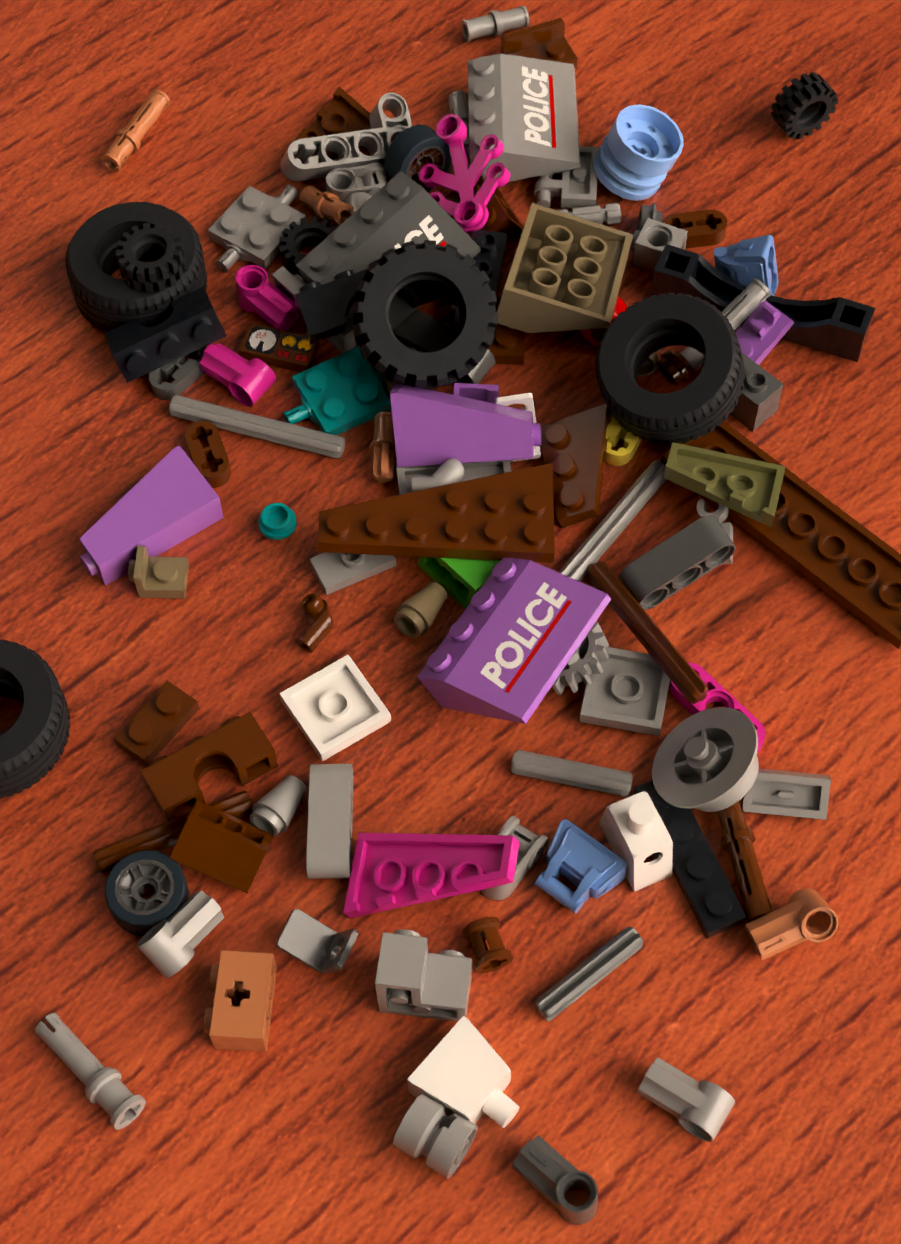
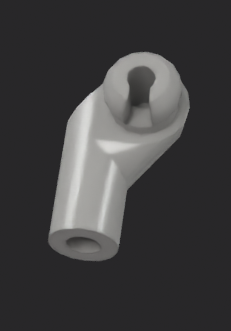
(449, 472)

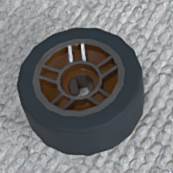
(413, 150)

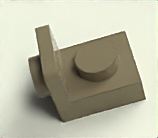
(159, 575)

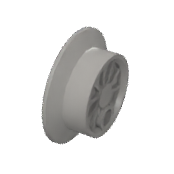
(707, 760)

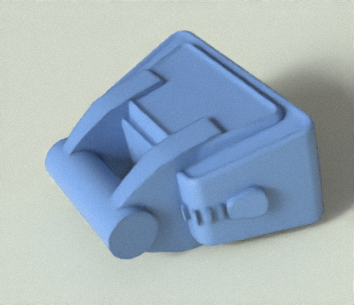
(749, 260)
(583, 863)

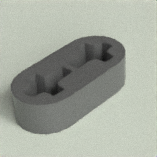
(181, 372)

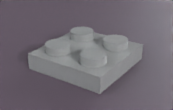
(627, 693)

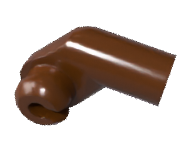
(318, 620)

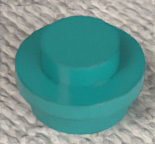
(277, 521)

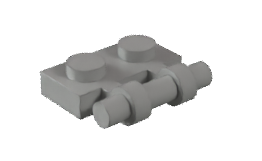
(577, 185)

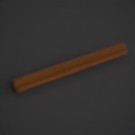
(648, 633)

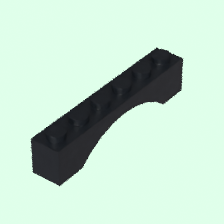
(825, 325)

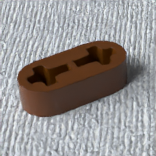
(697, 224)
(215, 452)

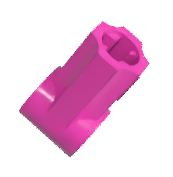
(264, 298)
(244, 378)

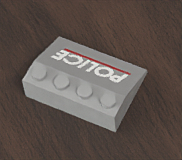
(530, 111)

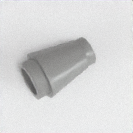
(278, 806)

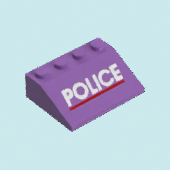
(512, 641)

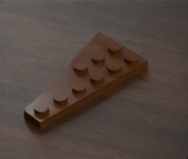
(462, 520)

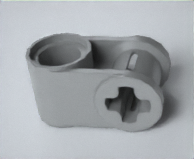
(356, 179)
(529, 853)

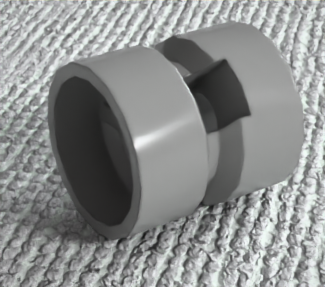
(435, 1135)

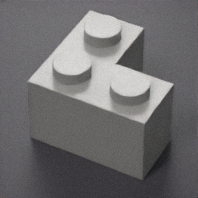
(421, 982)

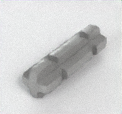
(610, 214)

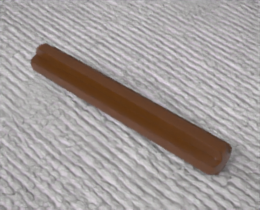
(166, 833)

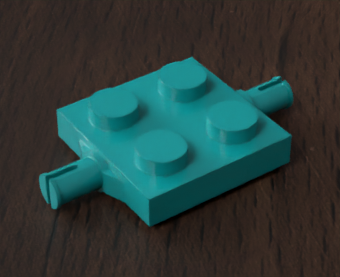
(339, 394)

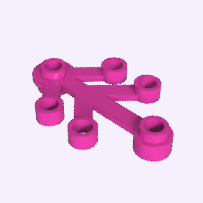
(471, 211)

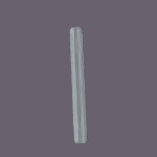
(258, 426)
(615, 521)

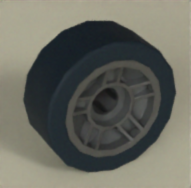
(129, 883)

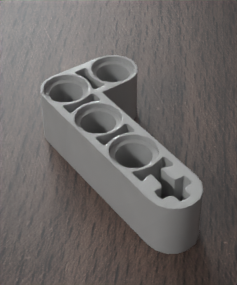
(346, 144)

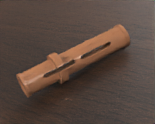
(128, 139)

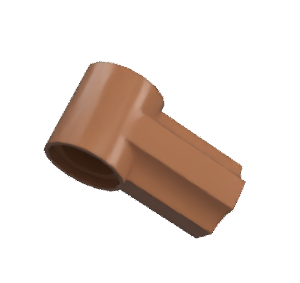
(791, 924)

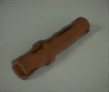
(739, 843)

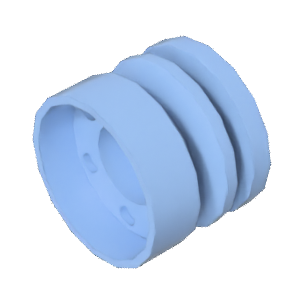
(638, 152)

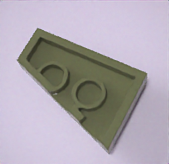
(728, 479)

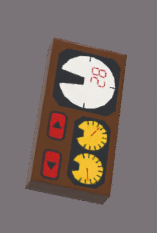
(278, 348)

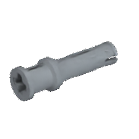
(101, 1083)

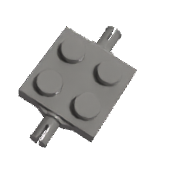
(254, 226)

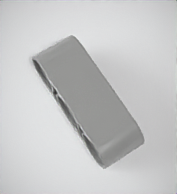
(330, 821)

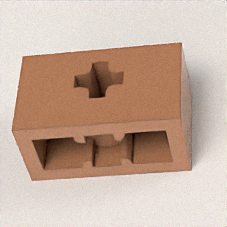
(248, 1025)

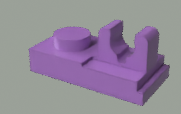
(762, 331)

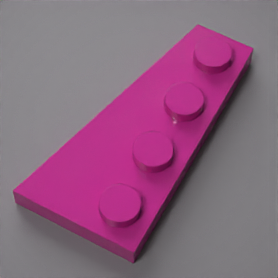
(421, 868)

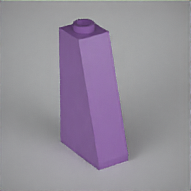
(446, 426)
(156, 513)

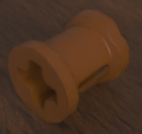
(487, 959)

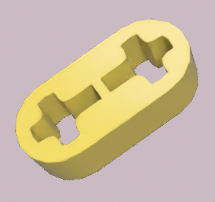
(624, 454)

